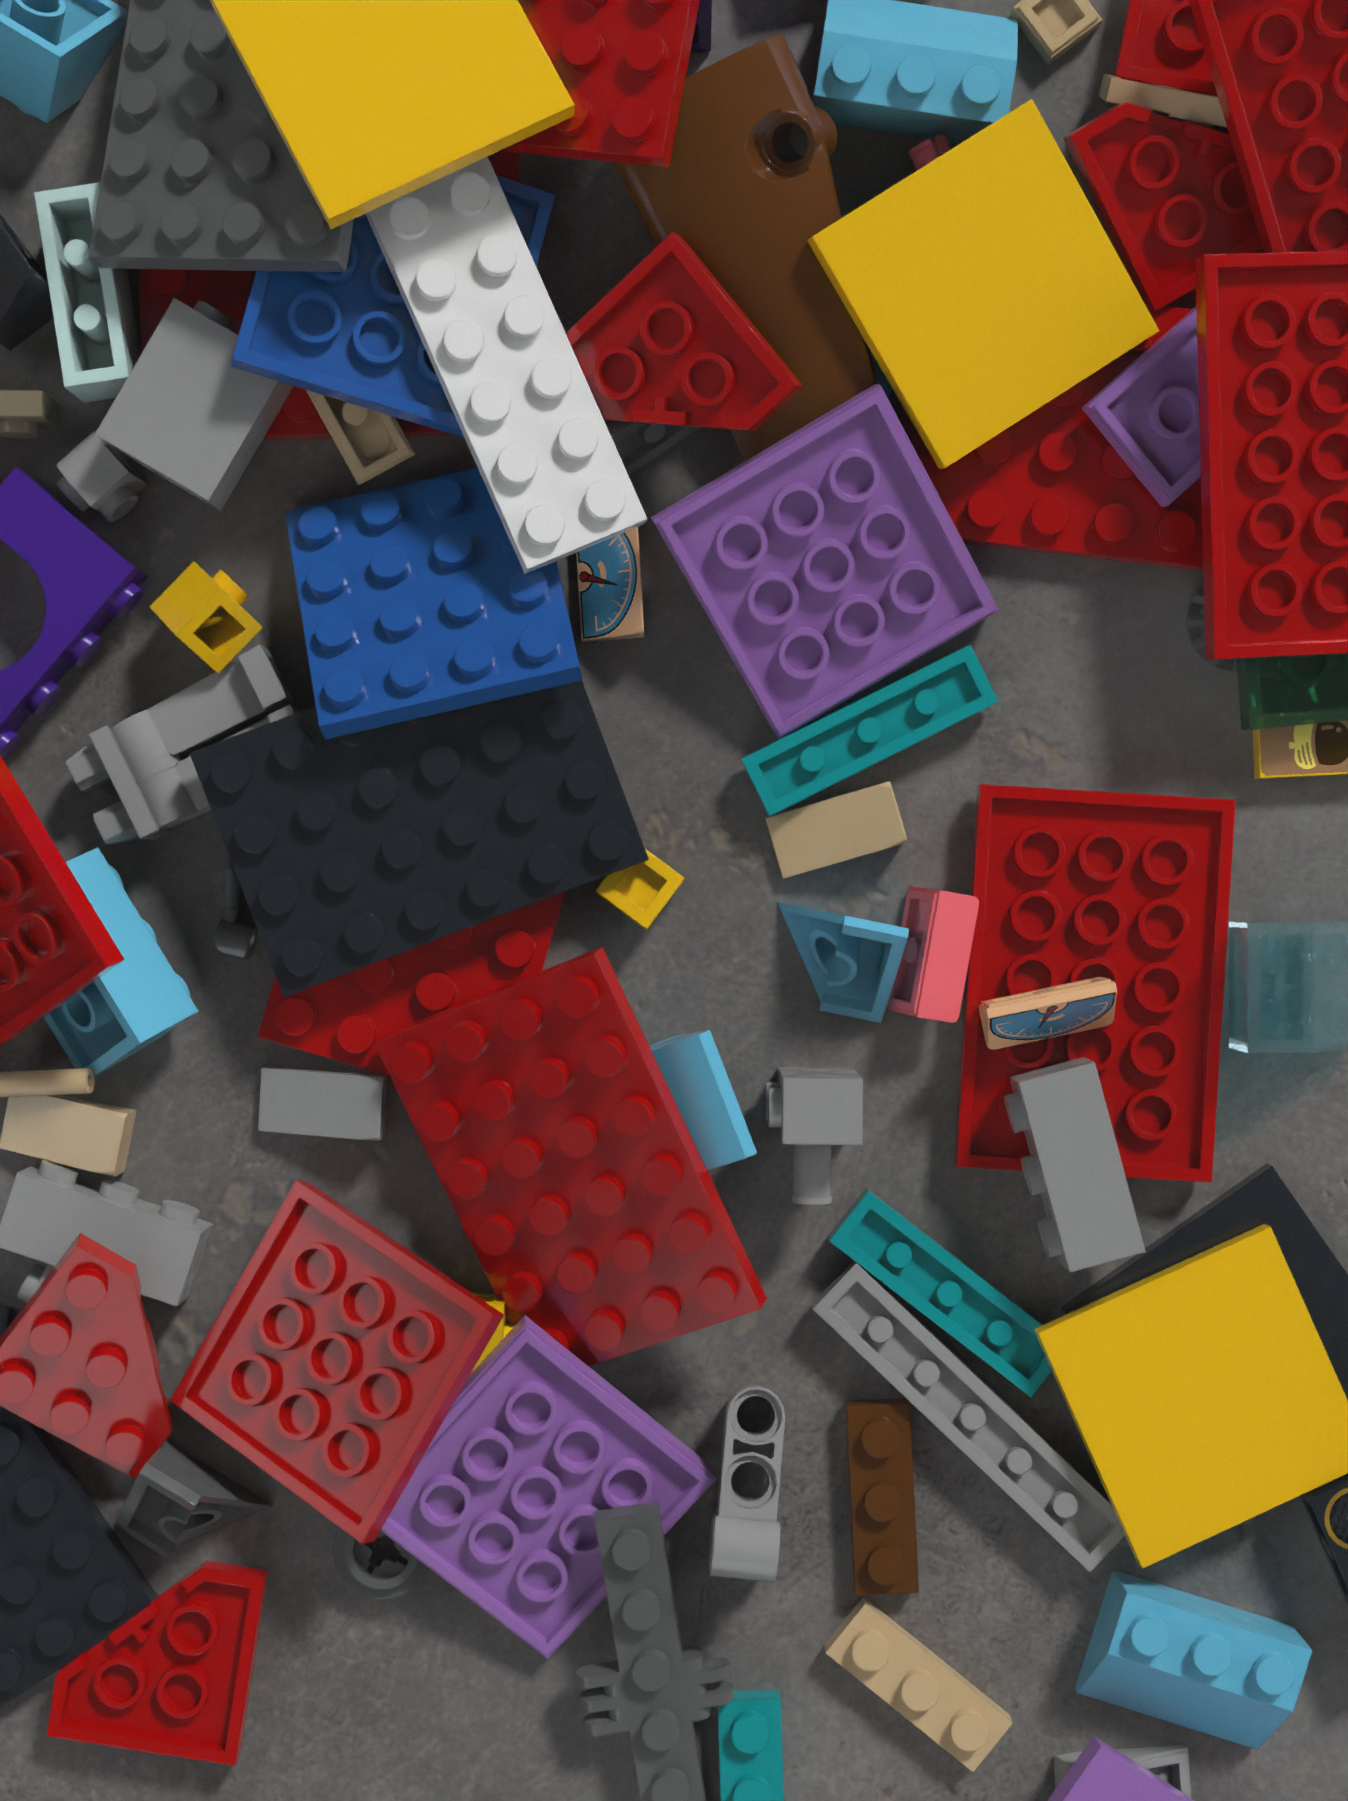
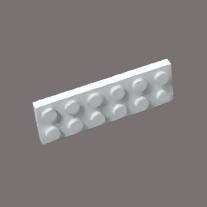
(506, 366)

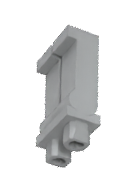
(147, 748)

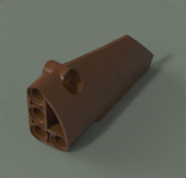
(748, 215)

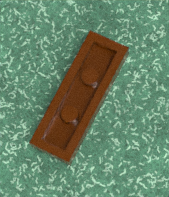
(881, 1496)

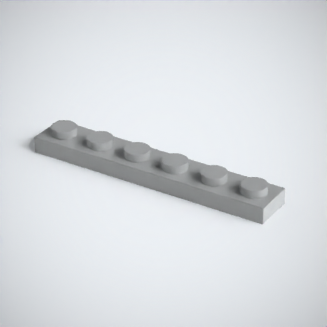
(970, 1414)

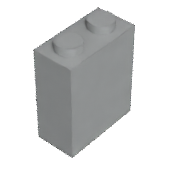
(191, 410)

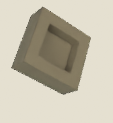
(27, 412)

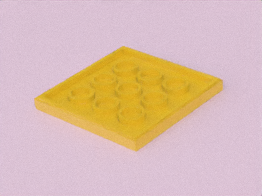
(393, 89)
(984, 284)
(1201, 1394)

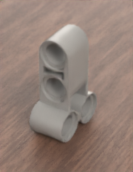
(746, 1529)

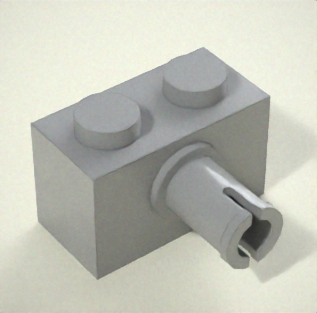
(813, 1113)

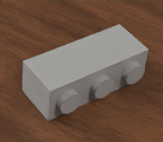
(1074, 1165)
(54, 1206)

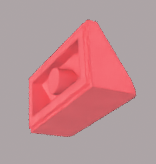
(935, 955)

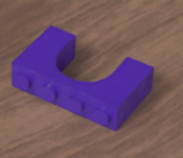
(83, 590)

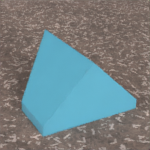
(847, 959)

